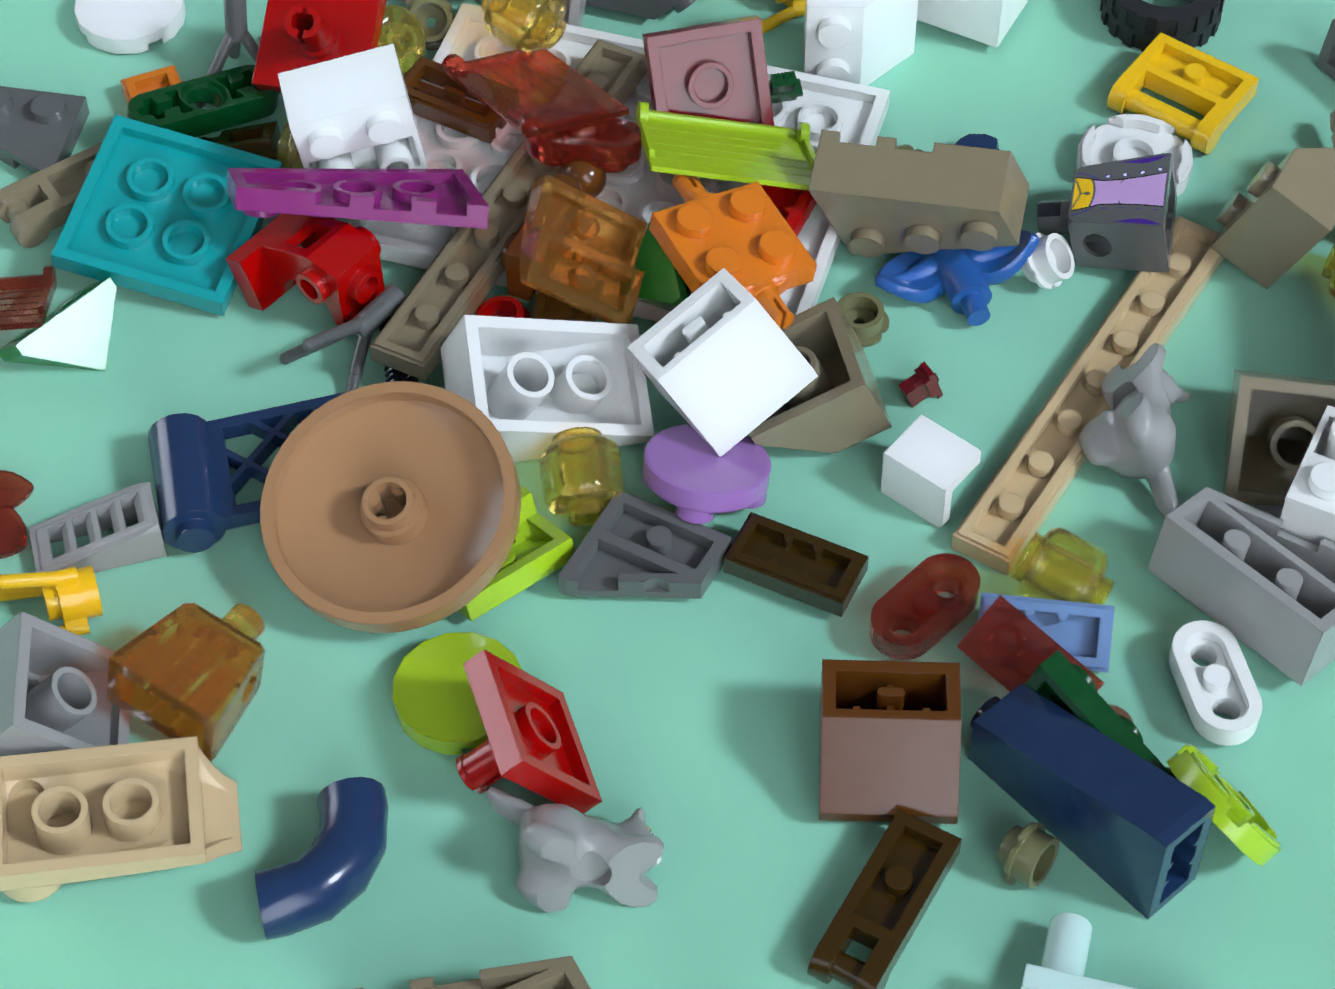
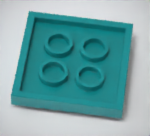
(159, 216)

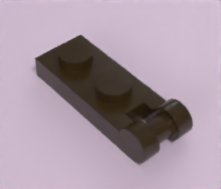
(886, 903)

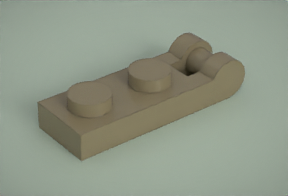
(53, 189)

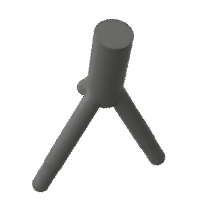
(235, 33)
(361, 325)

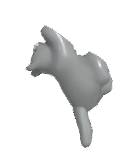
(1138, 430)
(574, 850)

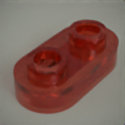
(604, 144)
(919, 609)

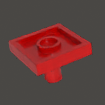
(313, 32)
(528, 736)

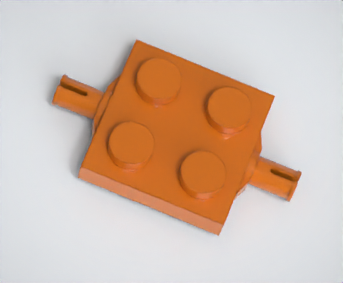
(737, 233)

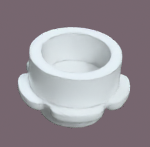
(1050, 262)

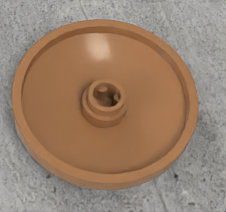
(390, 507)

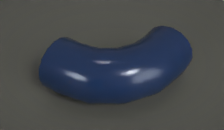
(336, 864)

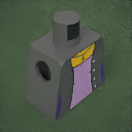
(1118, 214)

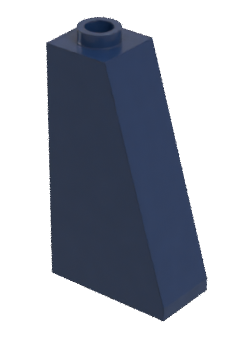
(1094, 796)

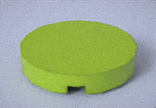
(435, 693)
(1233, 810)

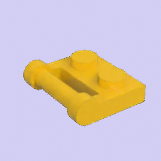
(1190, 80)

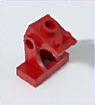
(332, 266)

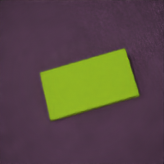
(726, 148)

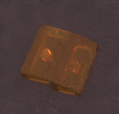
(581, 251)

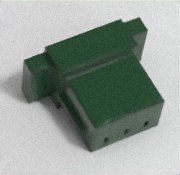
(784, 87)

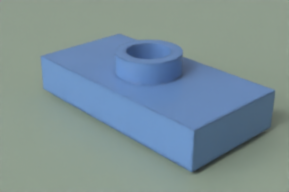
(1076, 626)

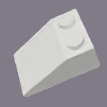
(549, 378)

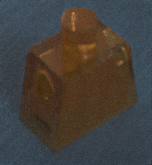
(191, 673)

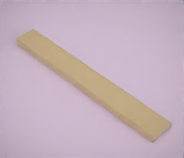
(1050, 449)

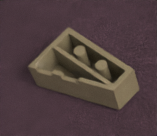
(918, 200)

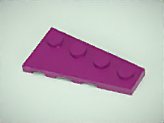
(386, 195)

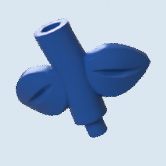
(958, 273)

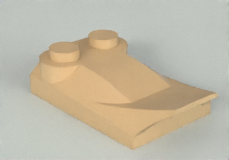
(111, 814)

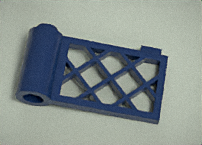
(195, 473)

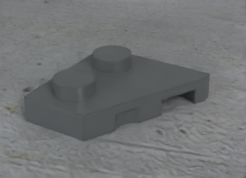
(39, 126)
(643, 553)

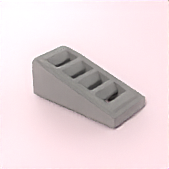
(126, 546)

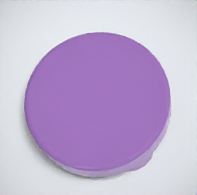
(698, 481)

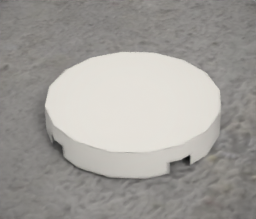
(129, 24)
(1133, 137)

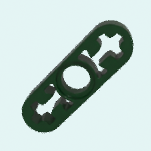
(229, 90)

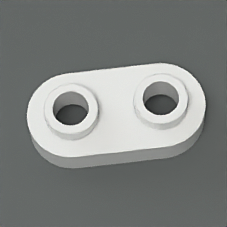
(1215, 688)

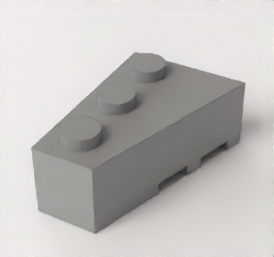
(1252, 579)

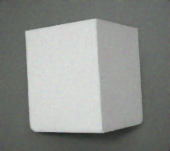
(926, 468)

